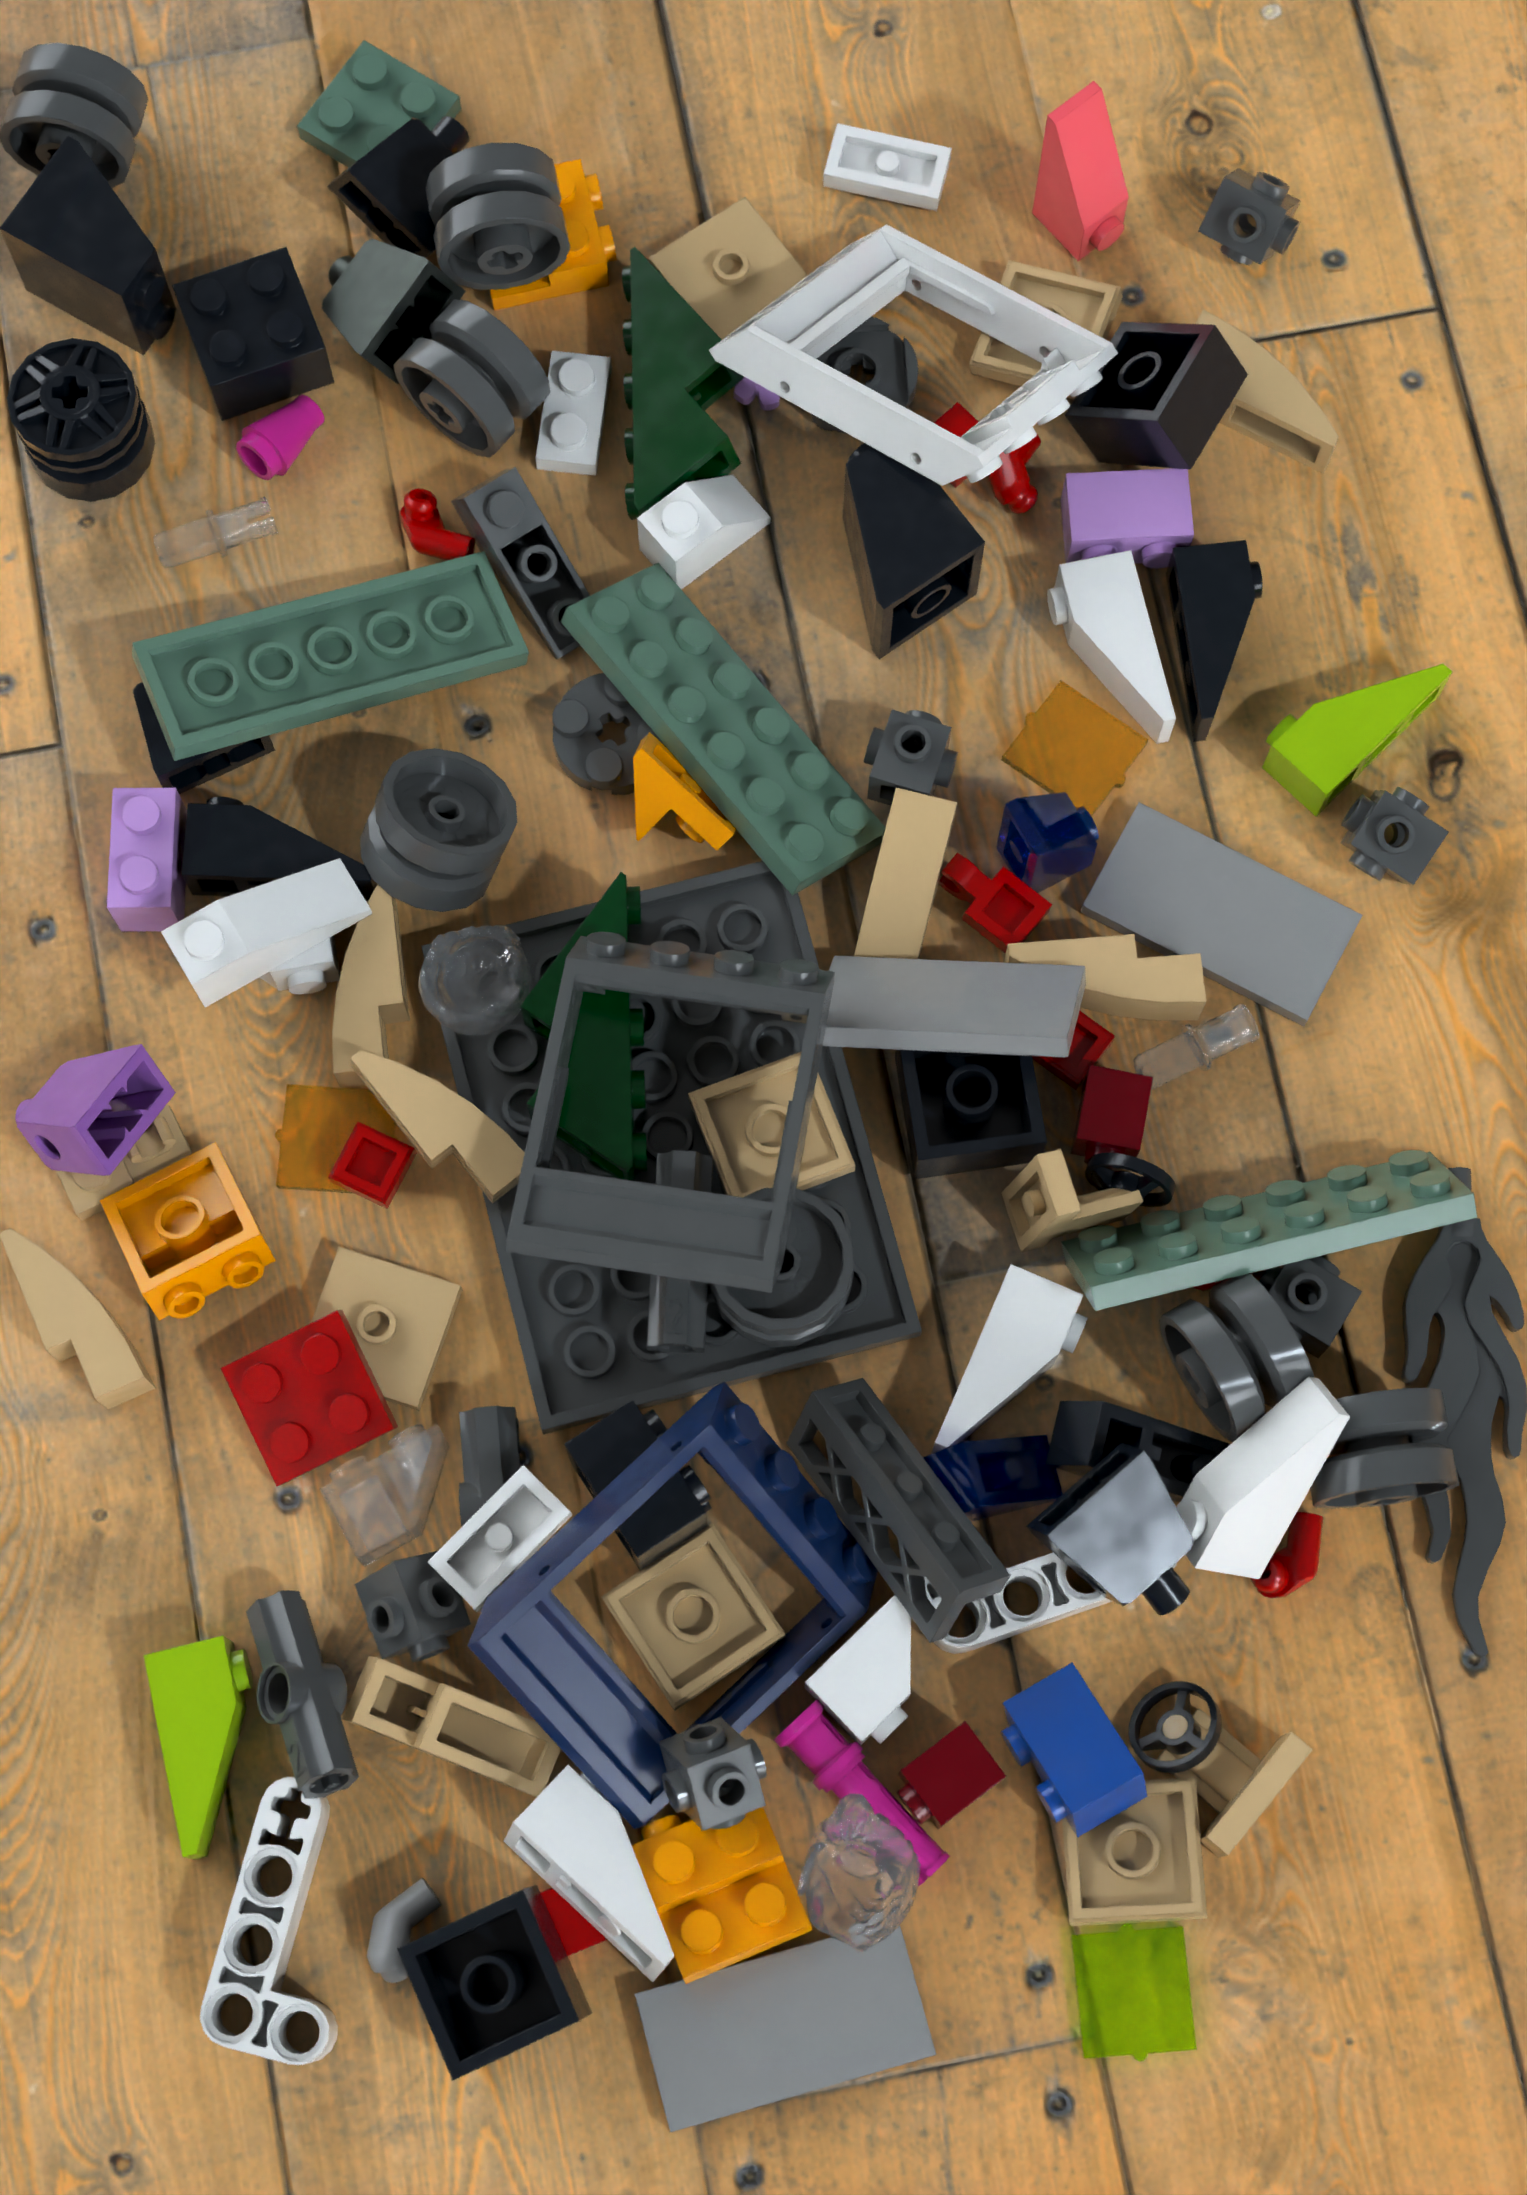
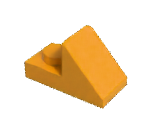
(666, 785)

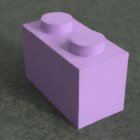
(1127, 512)
(146, 859)

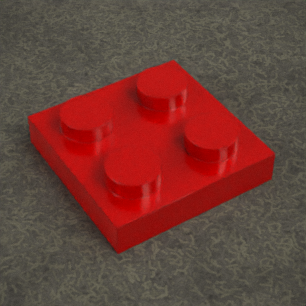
(309, 1397)

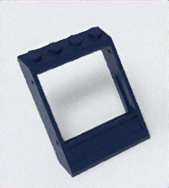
(579, 1689)

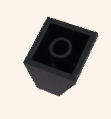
(88, 252)
(907, 548)

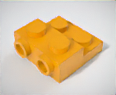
(589, 244)
(188, 1233)
(719, 1891)

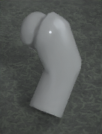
(393, 1927)

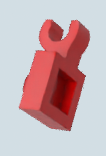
(1000, 908)

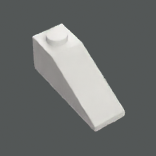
(1112, 634)
(263, 928)
(1016, 1347)
(1256, 1485)
(586, 1857)

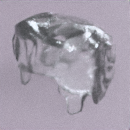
(475, 979)
(858, 1875)

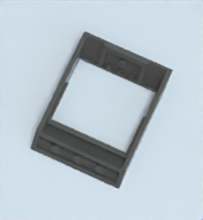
(649, 1224)

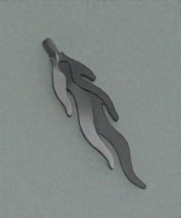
(1473, 1370)

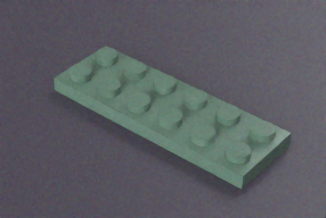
(328, 655)
(724, 727)
(1266, 1229)

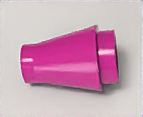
(277, 439)

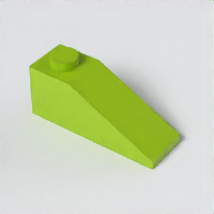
(1345, 734)
(198, 1723)

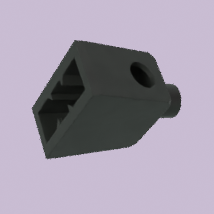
(386, 301)

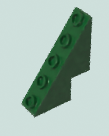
(670, 390)
(601, 1081)

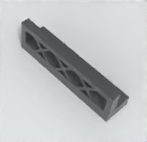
(897, 1493)

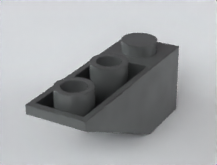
(524, 554)

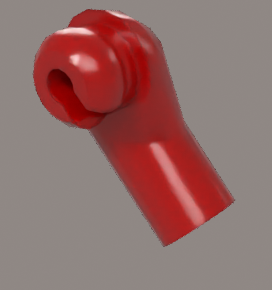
(1012, 480)
(427, 531)
(1297, 1561)

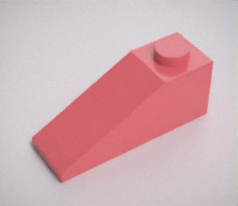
(1080, 176)

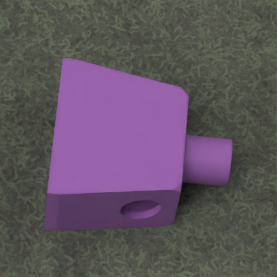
(94, 1110)

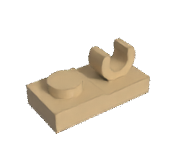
(156, 1149)

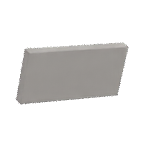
(1244, 918)
(954, 1006)
(782, 2027)

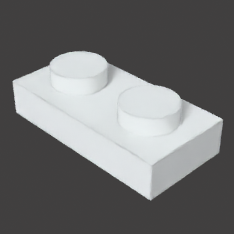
(887, 167)
(574, 413)
(500, 1537)

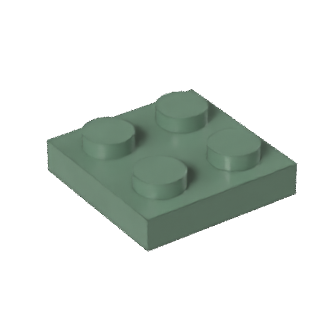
(370, 102)

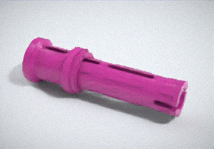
(840, 1769)

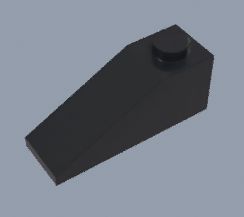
(1210, 605)
(241, 847)
(1092, 1429)

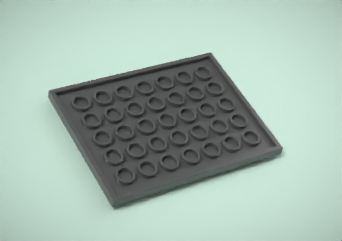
(589, 1323)

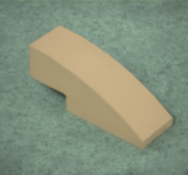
(1275, 404)
(906, 876)
(1119, 981)
(369, 989)
(443, 1123)
(76, 1323)
(452, 1726)

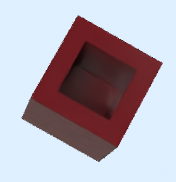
(1111, 1113)
(948, 1777)

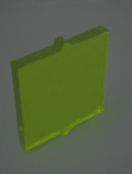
(1133, 1992)

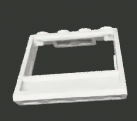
(786, 338)

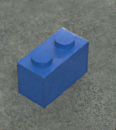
(1074, 1750)

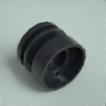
(81, 419)

